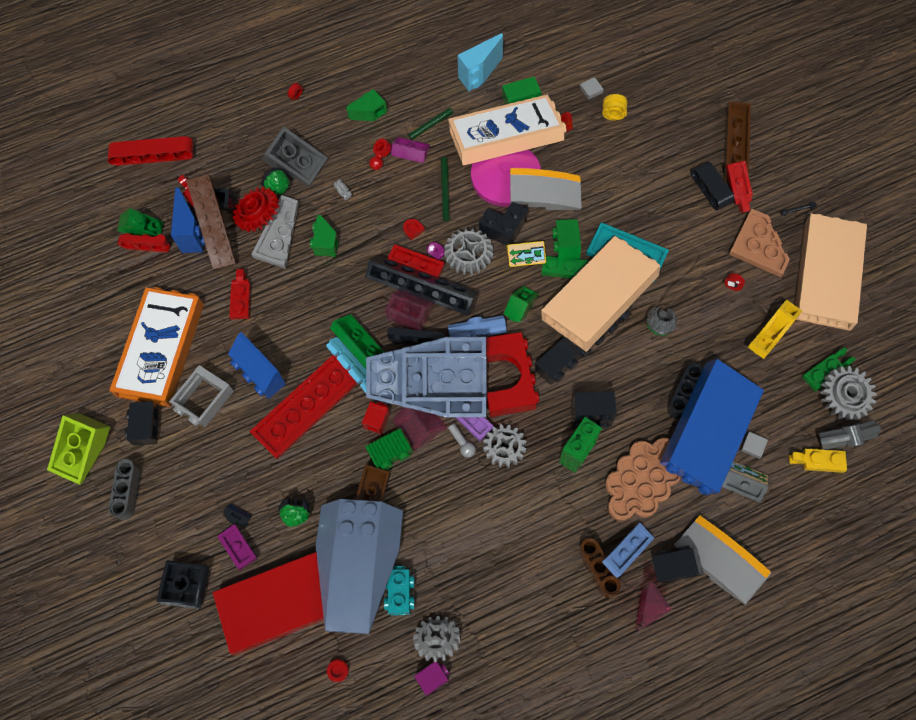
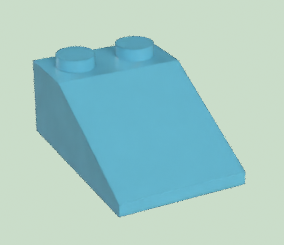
(479, 62)

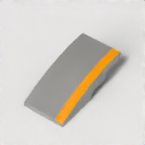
(545, 189)
(725, 560)

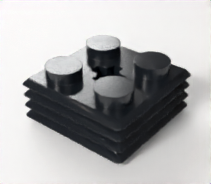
(179, 572)

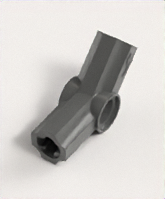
(850, 435)

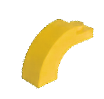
(775, 329)

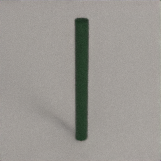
(445, 189)

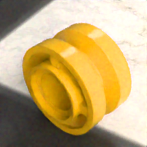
(614, 107)

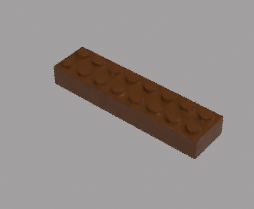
(737, 134)
(211, 221)
(372, 484)

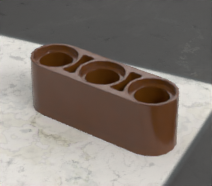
(599, 578)

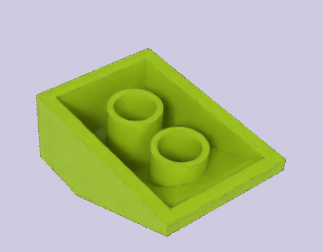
(77, 446)

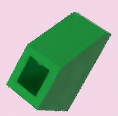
(367, 107)
(139, 224)
(324, 239)

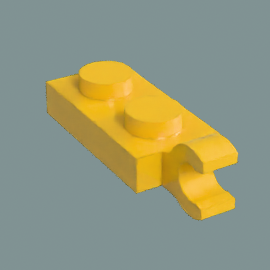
(820, 460)

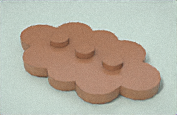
(640, 481)

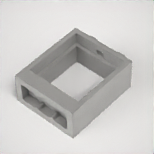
(190, 386)

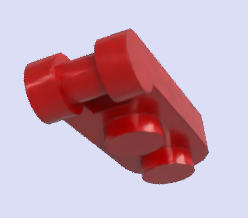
(144, 242)

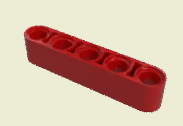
(150, 150)

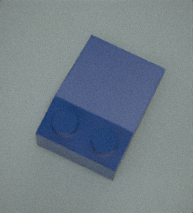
(185, 228)

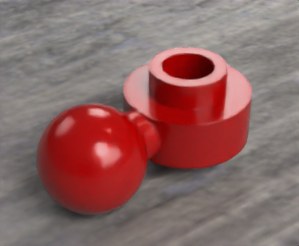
(381, 149)

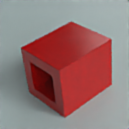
(376, 417)

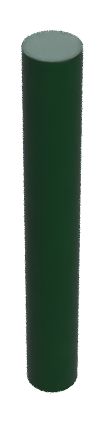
(430, 123)

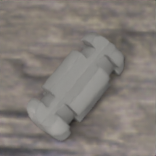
(342, 189)

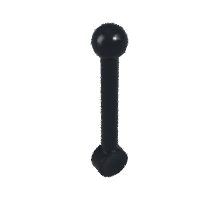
(812, 205)

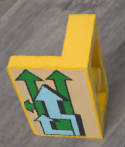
(526, 254)

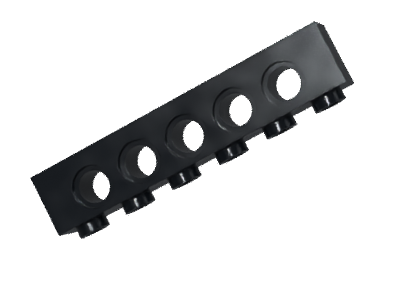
(422, 284)

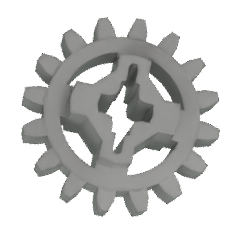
(511, 441)
(436, 638)

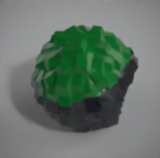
(275, 180)
(292, 513)

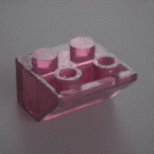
(408, 310)

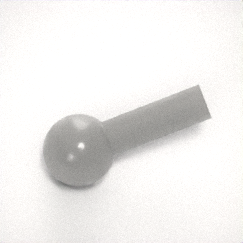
(467, 448)

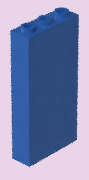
(711, 427)

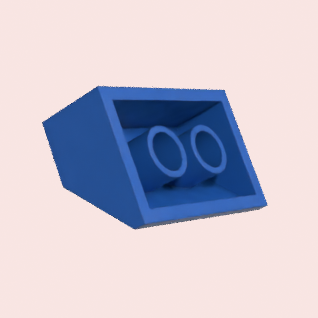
(255, 367)

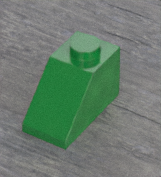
(520, 304)

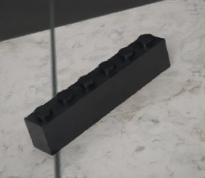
(566, 354)

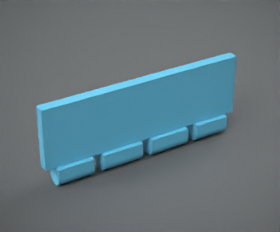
(348, 361)

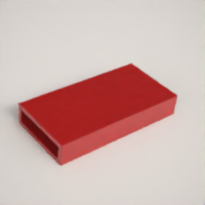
(270, 604)

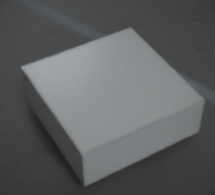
(591, 88)
(754, 445)

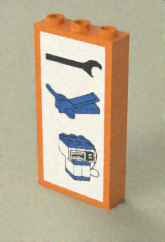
(157, 346)

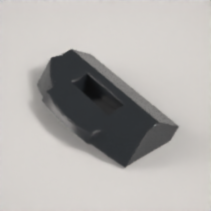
(237, 516)

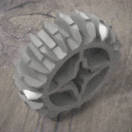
(473, 243)

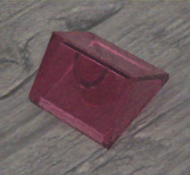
(418, 426)
(651, 606)

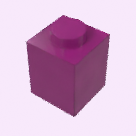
(432, 677)

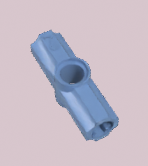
(478, 327)

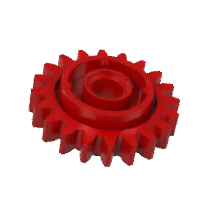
(256, 209)

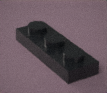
(411, 336)

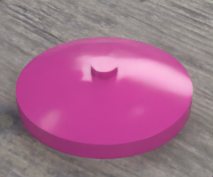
(492, 176)

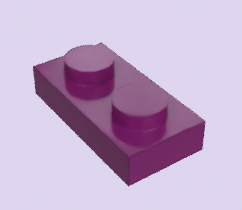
(237, 547)

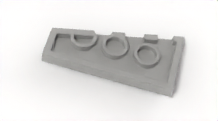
(277, 235)

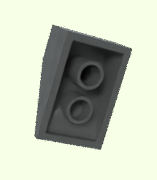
(294, 157)

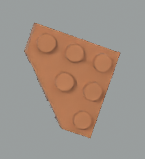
(760, 244)

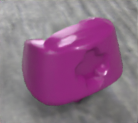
(435, 250)

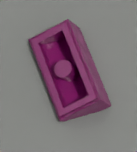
(410, 149)

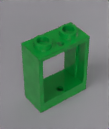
(580, 445)

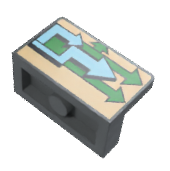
(746, 481)

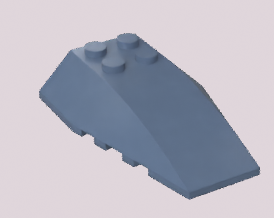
(432, 377)
(355, 558)

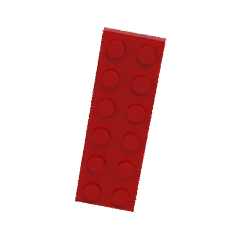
(304, 407)

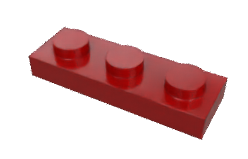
(416, 260)

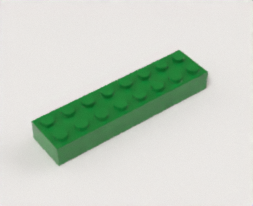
(355, 338)

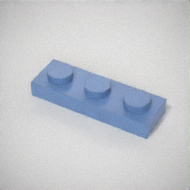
(628, 550)

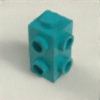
(399, 592)

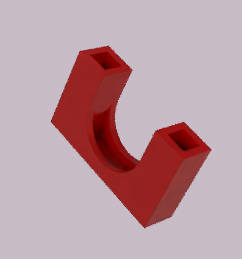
(521, 396)

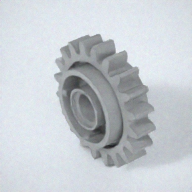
(836, 394)

